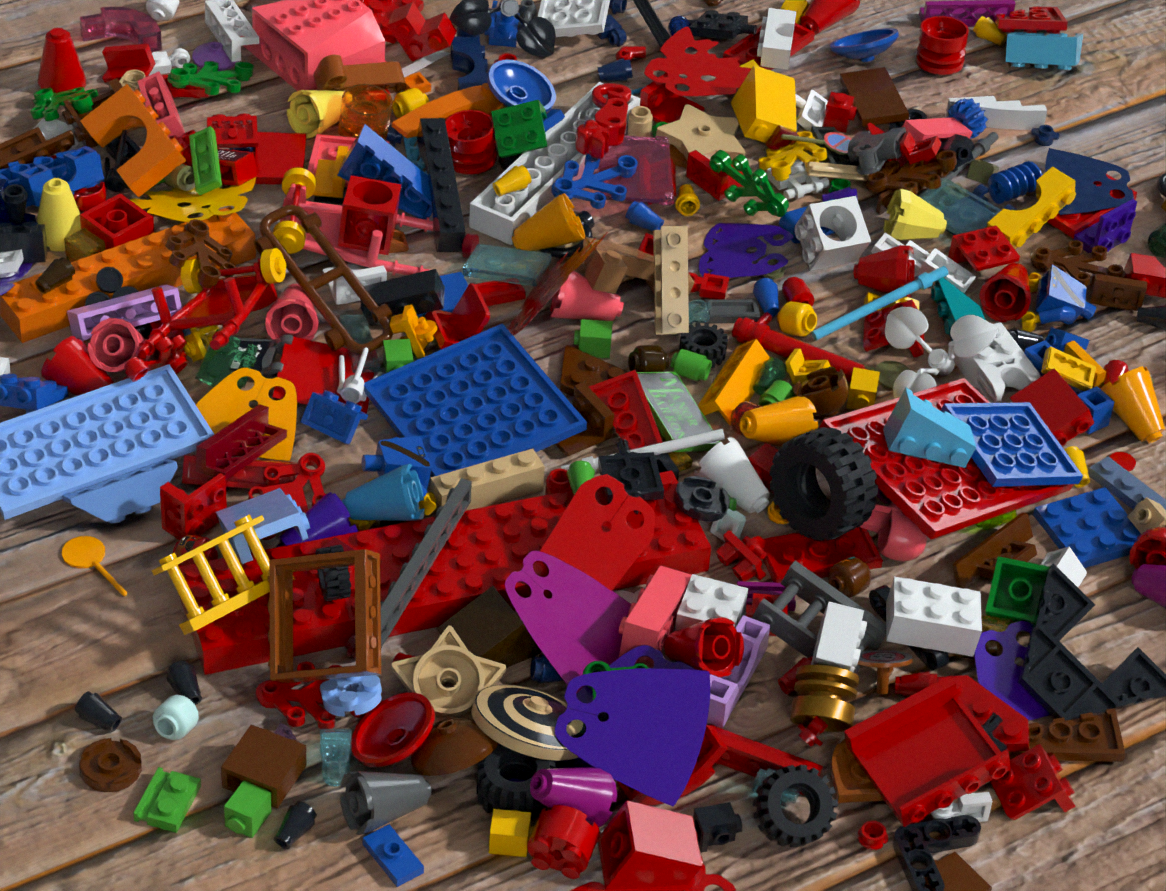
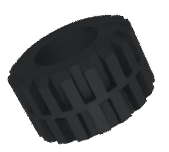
(498, 792)
(817, 794)

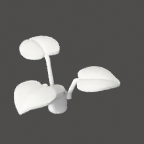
(906, 324)

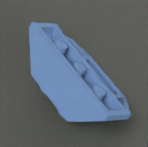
(124, 493)

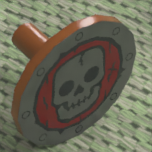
(884, 661)

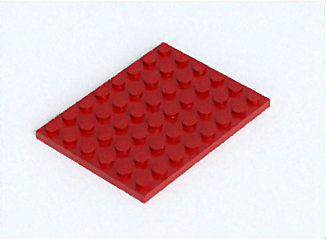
(929, 492)

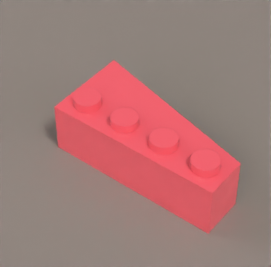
(654, 613)

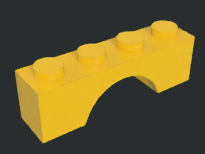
(1053, 193)

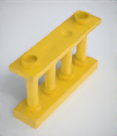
(221, 602)

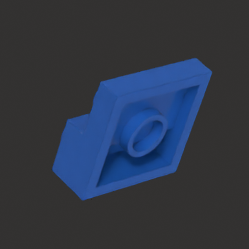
(29, 392)

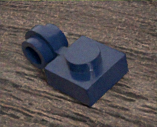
(613, 32)

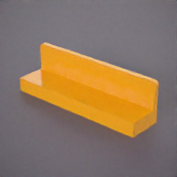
(735, 380)

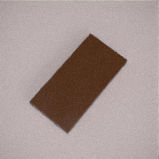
(874, 96)

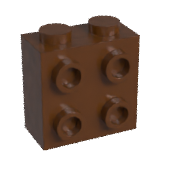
(266, 762)

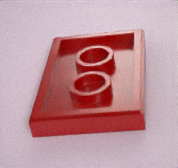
(277, 155)

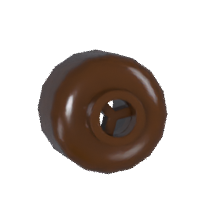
(850, 576)

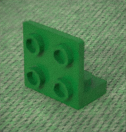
(520, 128)

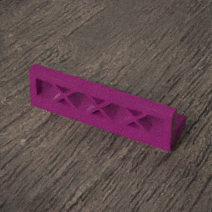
(967, 11)

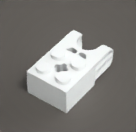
(998, 367)

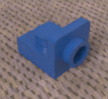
(1059, 338)

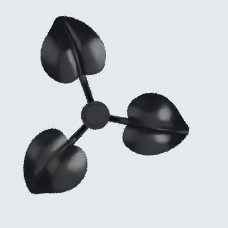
(475, 19)

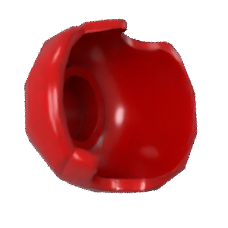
(90, 197)

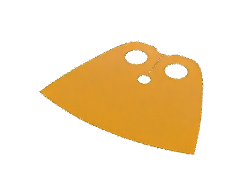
(228, 403)

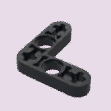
(924, 845)

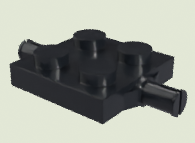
(720, 25)
(635, 471)

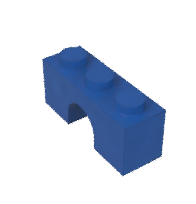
(81, 171)

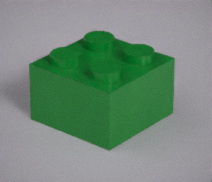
(1015, 590)

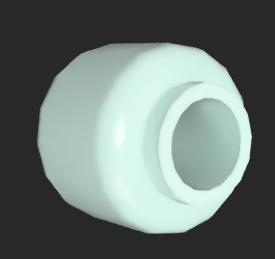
(175, 717)

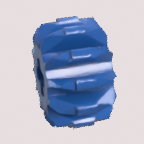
(969, 115)

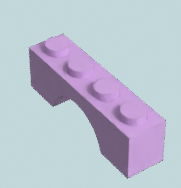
(727, 690)

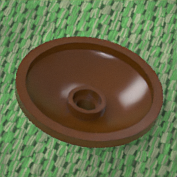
(452, 748)

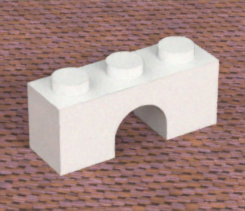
(776, 38)

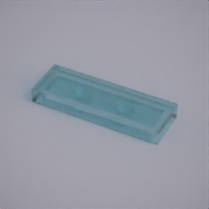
(359, 331)

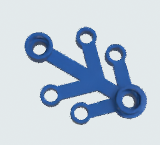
(625, 168)

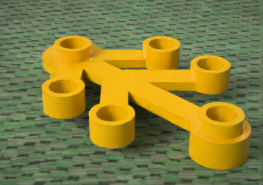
(781, 162)

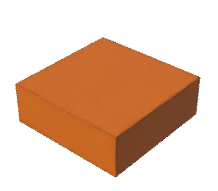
(417, 81)

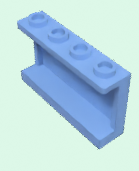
(279, 514)

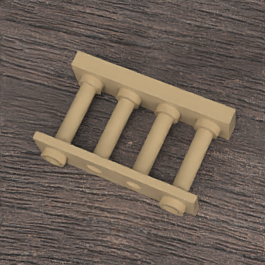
(671, 280)

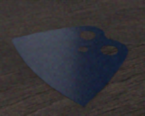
(1085, 172)

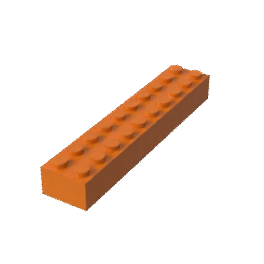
(142, 265)

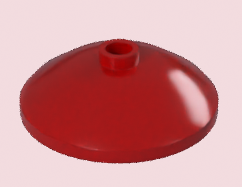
(393, 730)

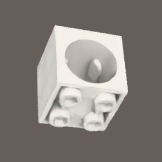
(845, 220)

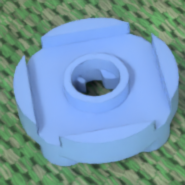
(351, 694)

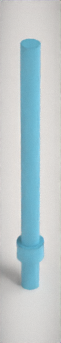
(922, 282)

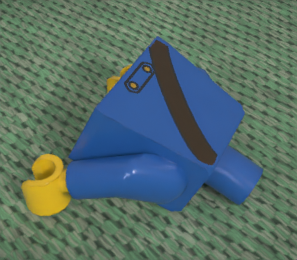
(1058, 299)
(398, 452)

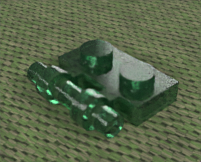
(217, 363)

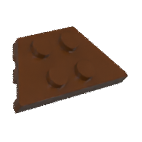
(585, 368)

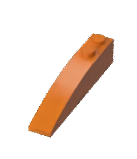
(471, 98)

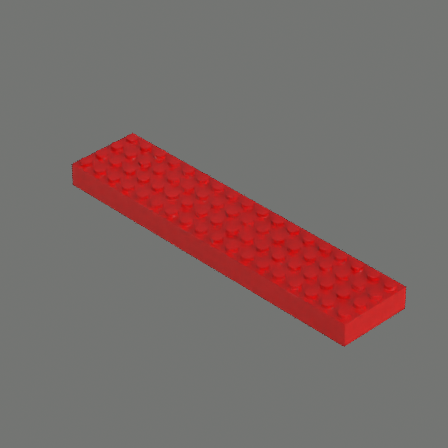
(477, 555)

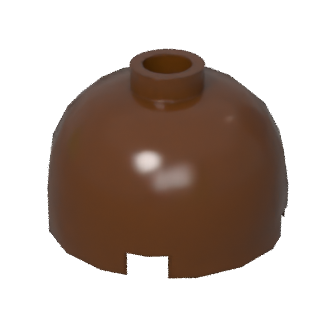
(825, 390)

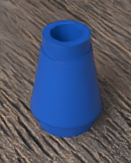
(642, 216)
(766, 293)

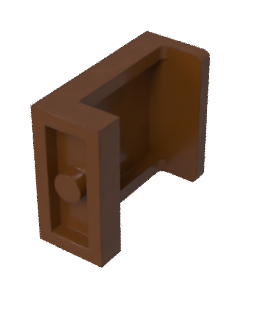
(73, 118)

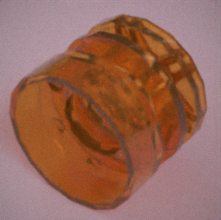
(365, 105)

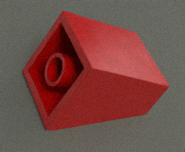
(648, 848)

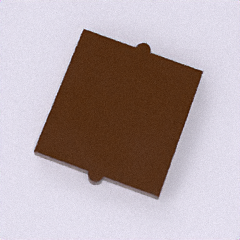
(958, 875)

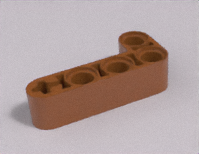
(335, 76)

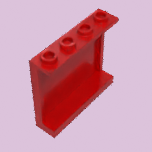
(925, 752)

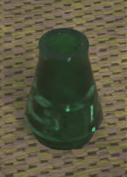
(771, 370)

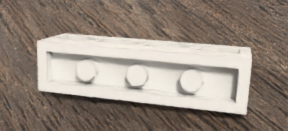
(225, 27)

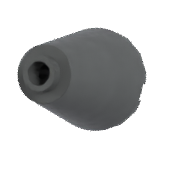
(381, 798)

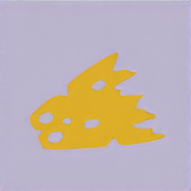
(166, 202)

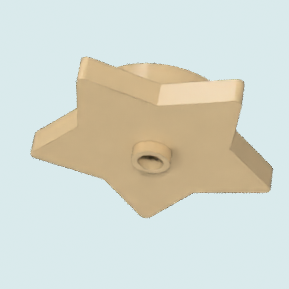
(702, 133)
(450, 663)

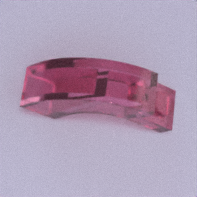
(122, 23)

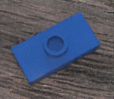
(393, 855)

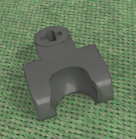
(874, 150)

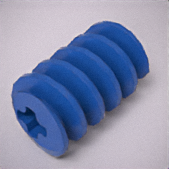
(1013, 182)

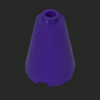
(326, 520)

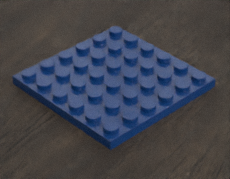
(475, 402)

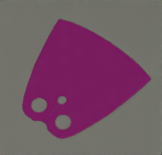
(576, 623)

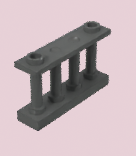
(817, 593)

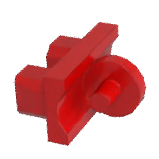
(746, 552)

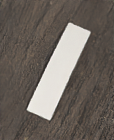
(1007, 113)
(929, 262)

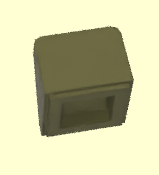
(981, 171)

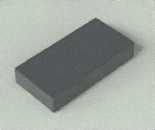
(730, 310)

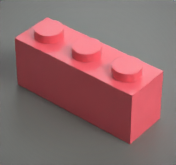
(161, 100)

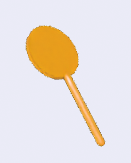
(86, 553)

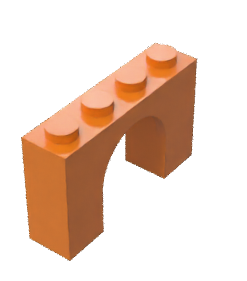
(159, 153)

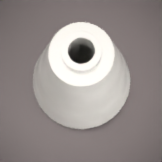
(734, 472)

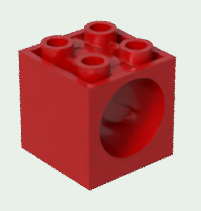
(367, 208)

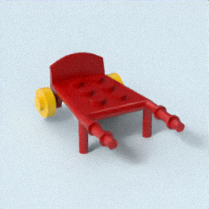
(223, 304)

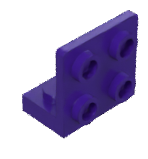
(1111, 229)

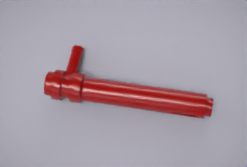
(783, 345)

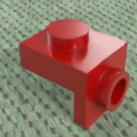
(919, 151)

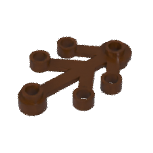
(913, 173)
(198, 233)
(1043, 259)

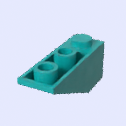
(952, 303)

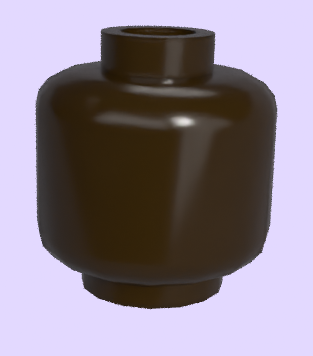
(648, 359)

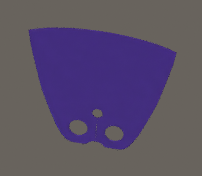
(651, 726)

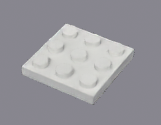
(575, 16)

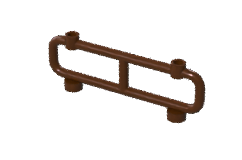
(338, 335)

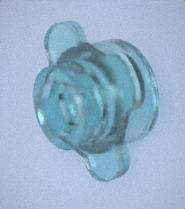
(699, 311)

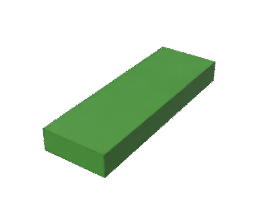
(205, 160)

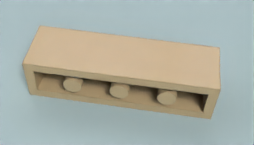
(494, 480)

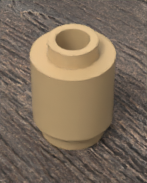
(640, 122)

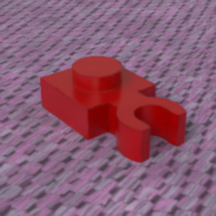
(710, 286)

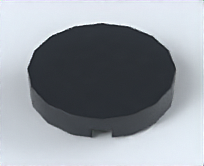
(701, 499)

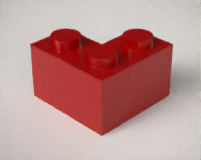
(418, 35)

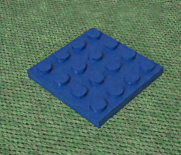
(1015, 445)

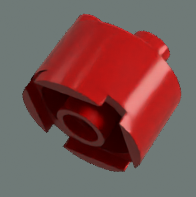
(563, 841)

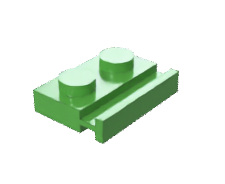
(167, 800)

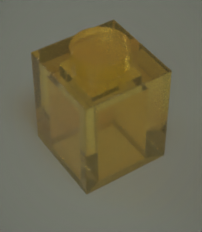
(82, 245)

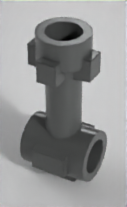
(527, 11)

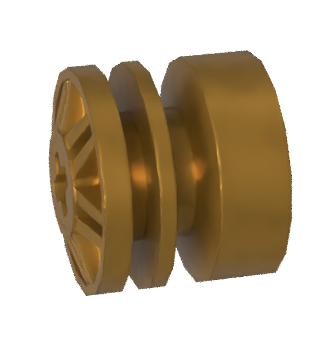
(824, 696)

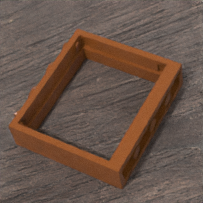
(366, 615)

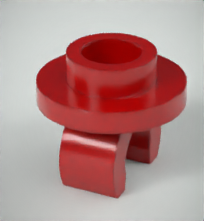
(813, 731)

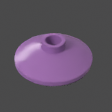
(212, 52)

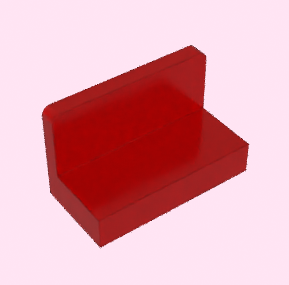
(126, 58)

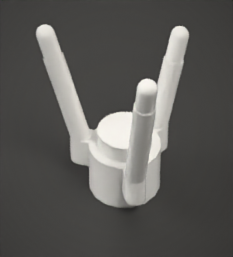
(353, 387)

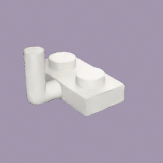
(812, 110)

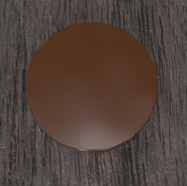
(110, 765)

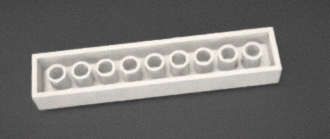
(503, 214)

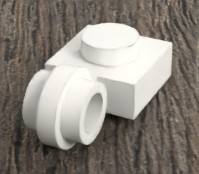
(164, 63)
(971, 804)

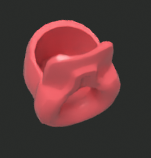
(896, 539)

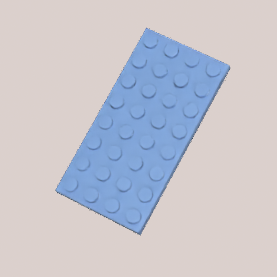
(96, 439)

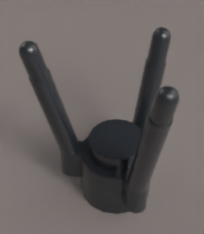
(113, 180)

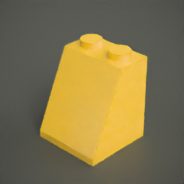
(764, 103)

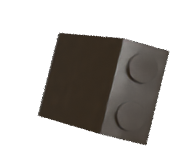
(493, 630)

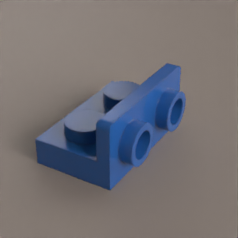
(502, 29)
(332, 416)

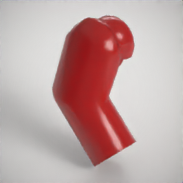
(631, 52)

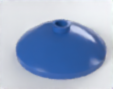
(865, 44)
(520, 83)

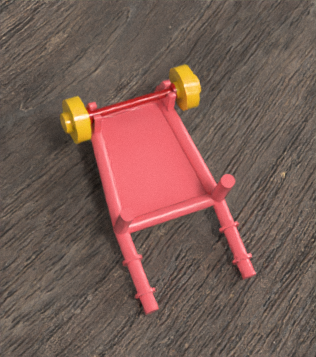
(300, 185)

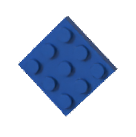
(1090, 525)

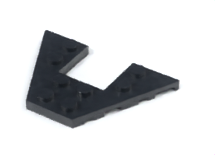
(1060, 678)

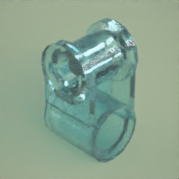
(335, 754)

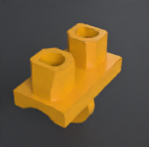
(417, 330)

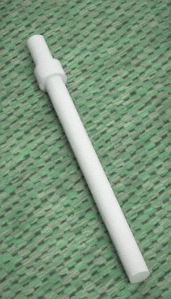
(668, 446)

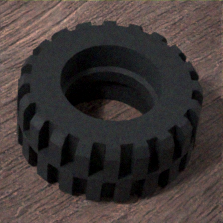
(847, 475)

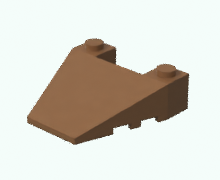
(612, 261)

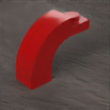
(711, 750)

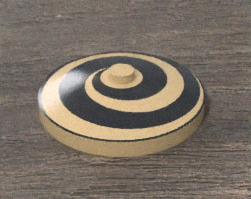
(524, 720)

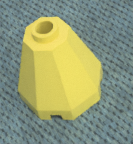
(913, 218)

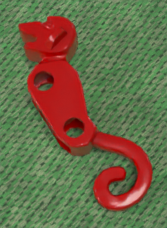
(608, 123)

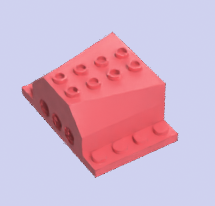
(303, 32)

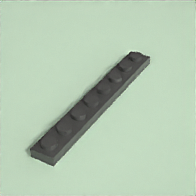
(424, 556)

